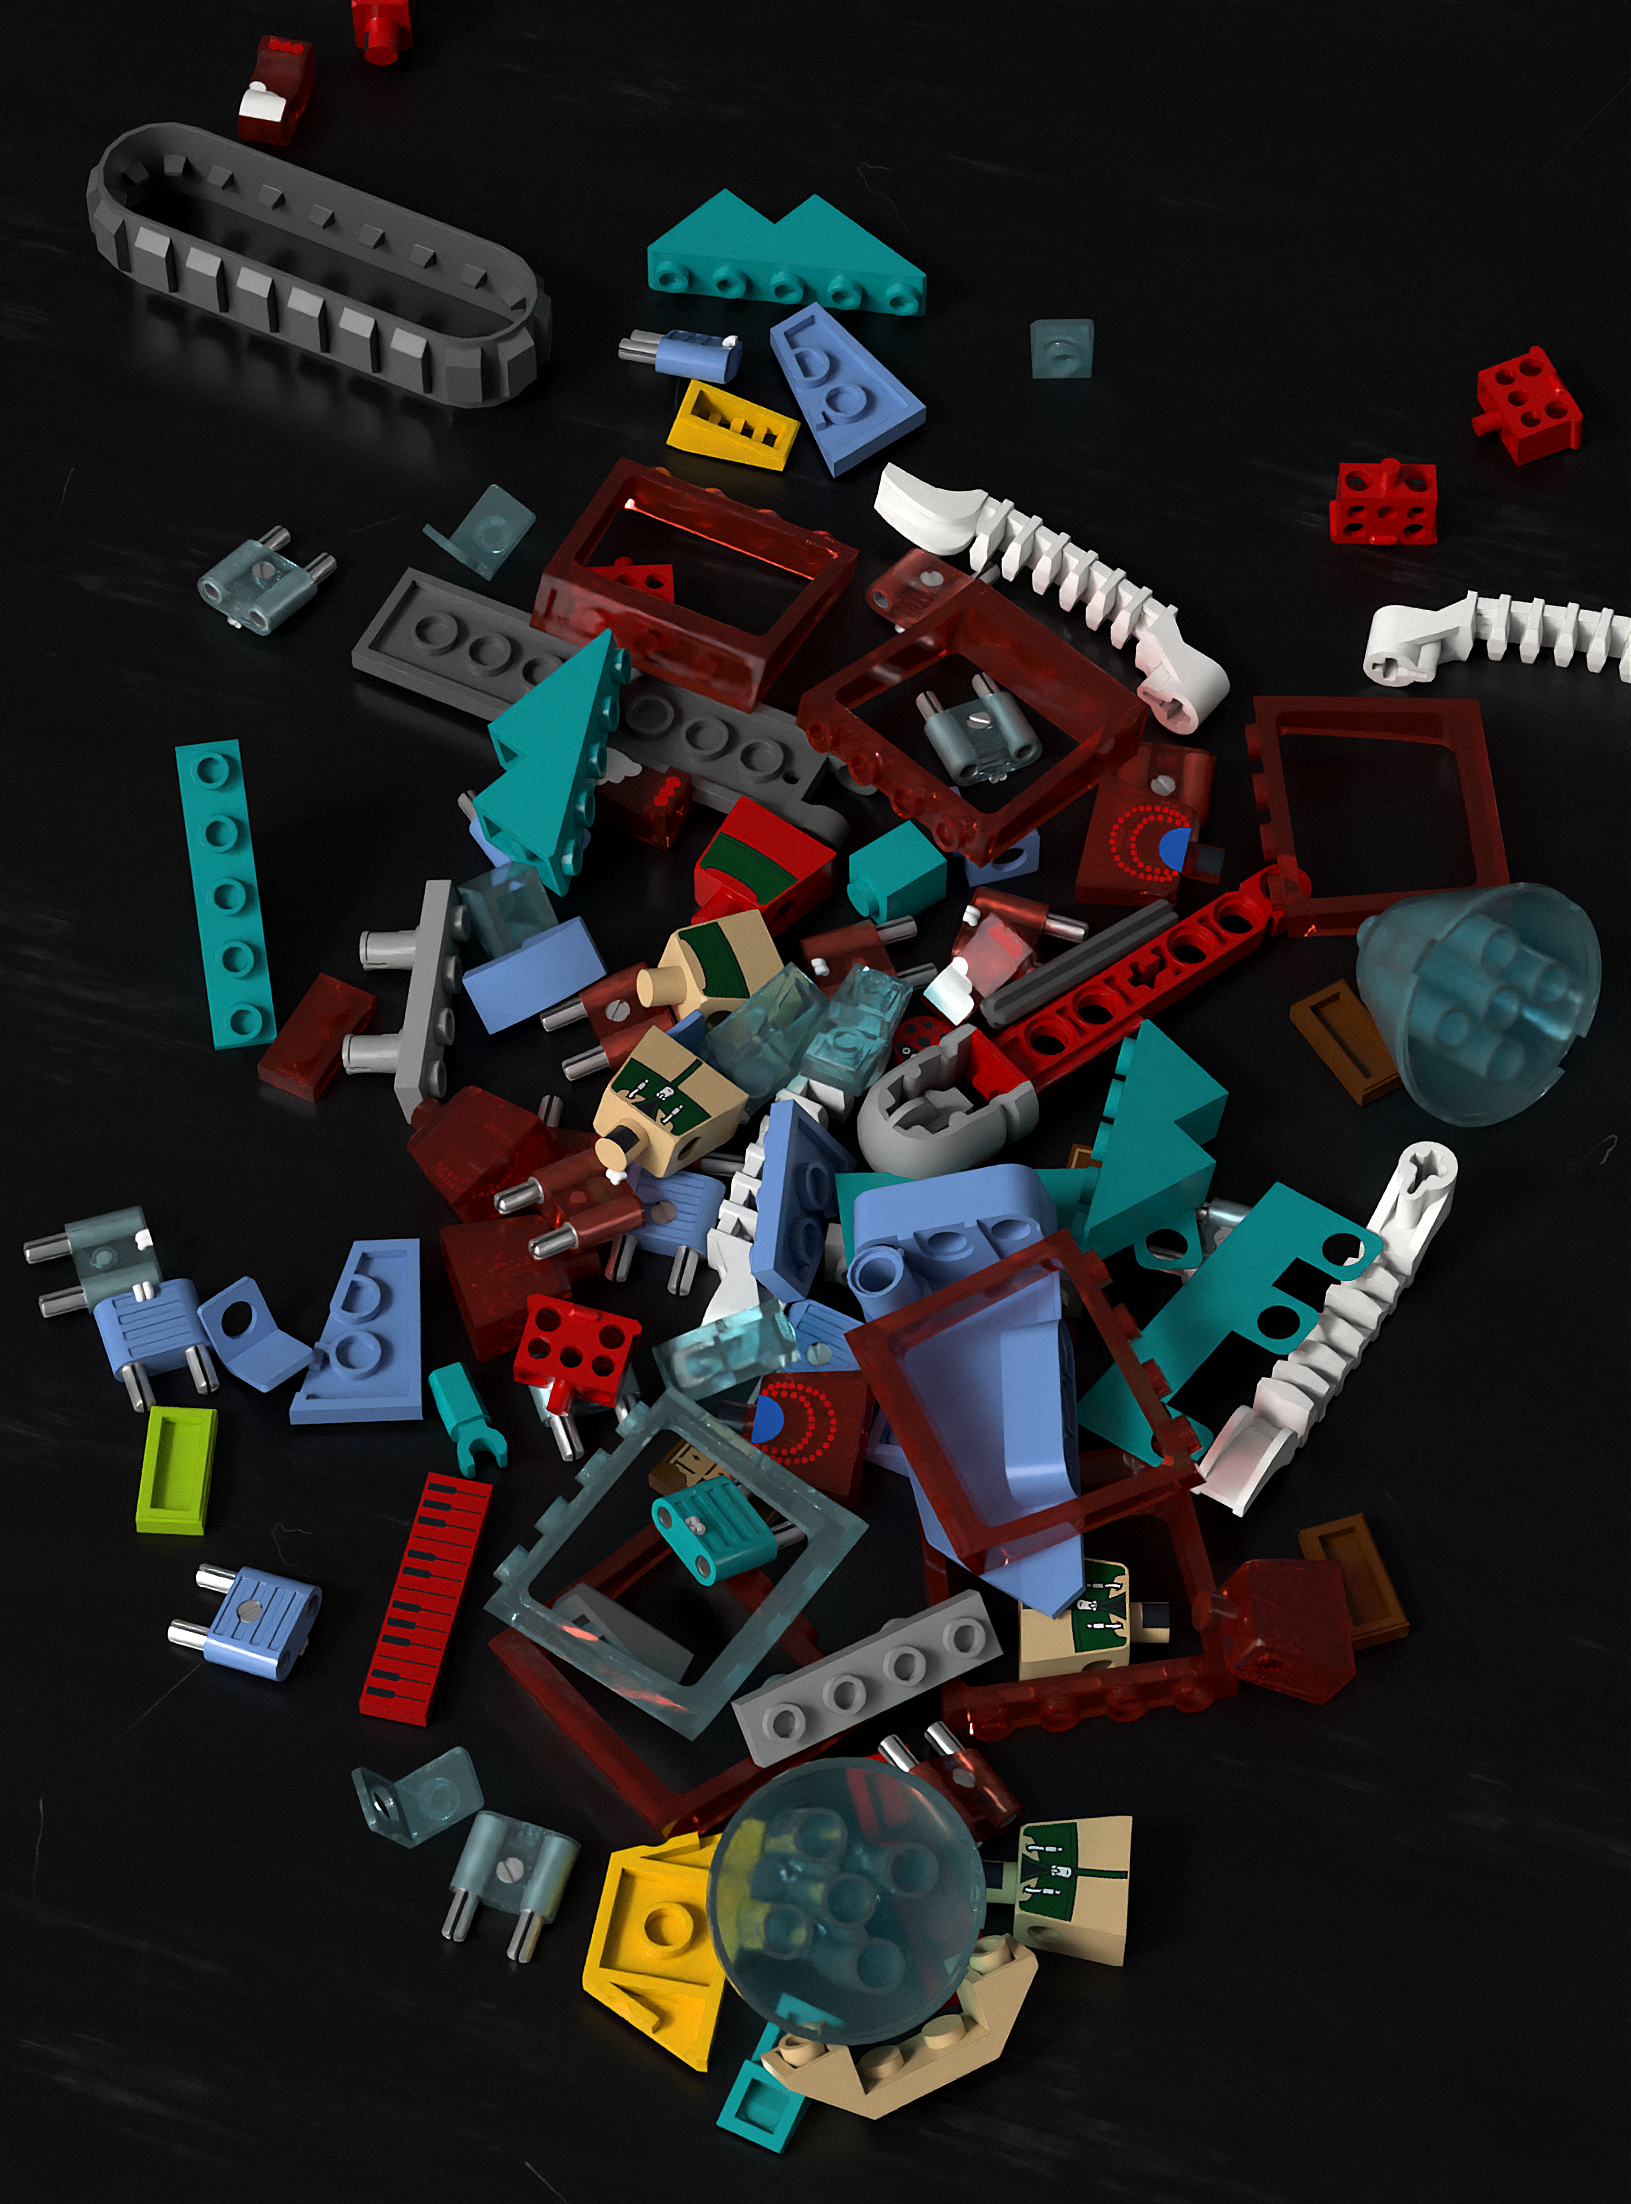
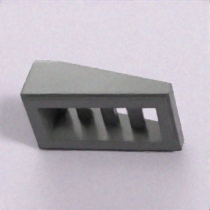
(623, 1631)

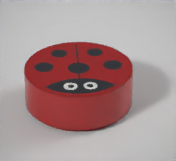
(916, 1035)

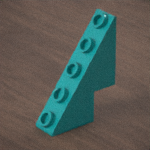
(799, 260)
(552, 758)
(226, 894)
(1153, 1148)

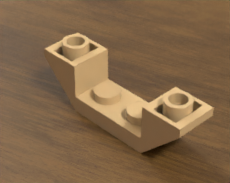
(944, 2051)

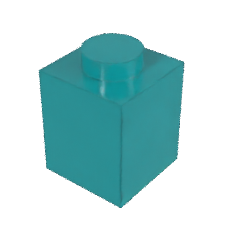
(896, 875)

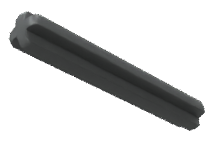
(1078, 964)

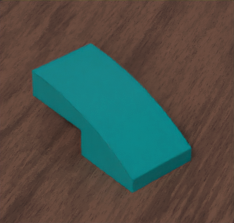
(760, 2104)

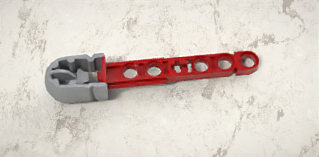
(928, 1128)

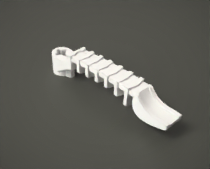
(1412, 641)
(1180, 680)
(731, 1241)
(1297, 1393)

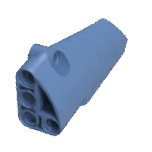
(996, 1379)

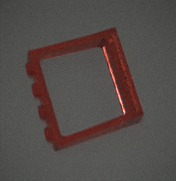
(670, 638)
(1022, 658)
(1423, 720)
(981, 1548)
(1119, 1691)
(660, 1808)

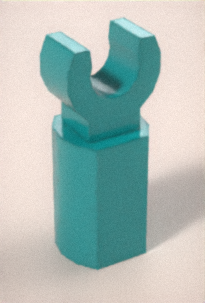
(465, 1416)

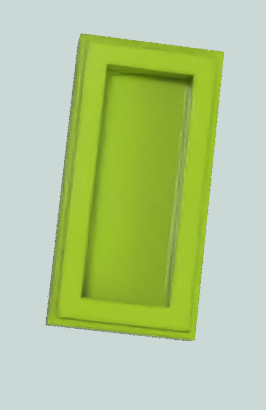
(177, 1470)

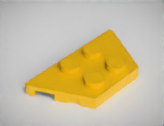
(655, 1949)

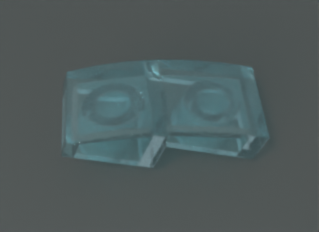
(857, 1029)

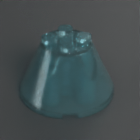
(1480, 994)
(846, 1901)

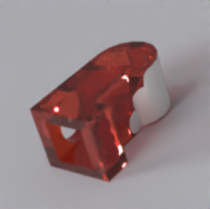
(277, 91)
(643, 800)
(983, 966)

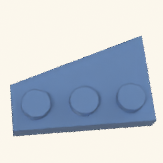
(842, 389)
(795, 1200)
(371, 1342)

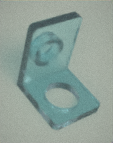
(1062, 348)
(487, 532)
(423, 1800)

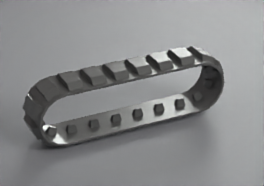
(208, 166)

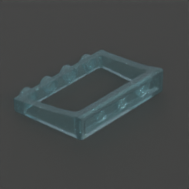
(685, 1709)

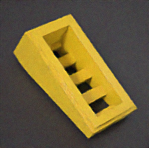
(707, 406)

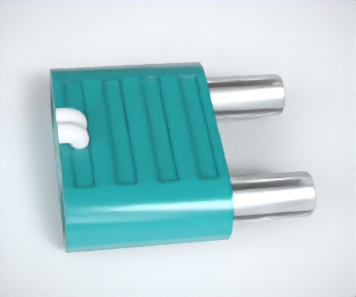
(719, 1529)

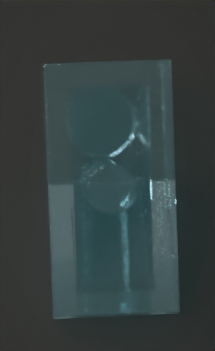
(507, 907)
(767, 1036)
(728, 1351)

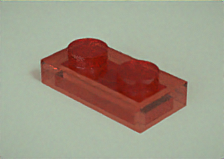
(312, 1039)

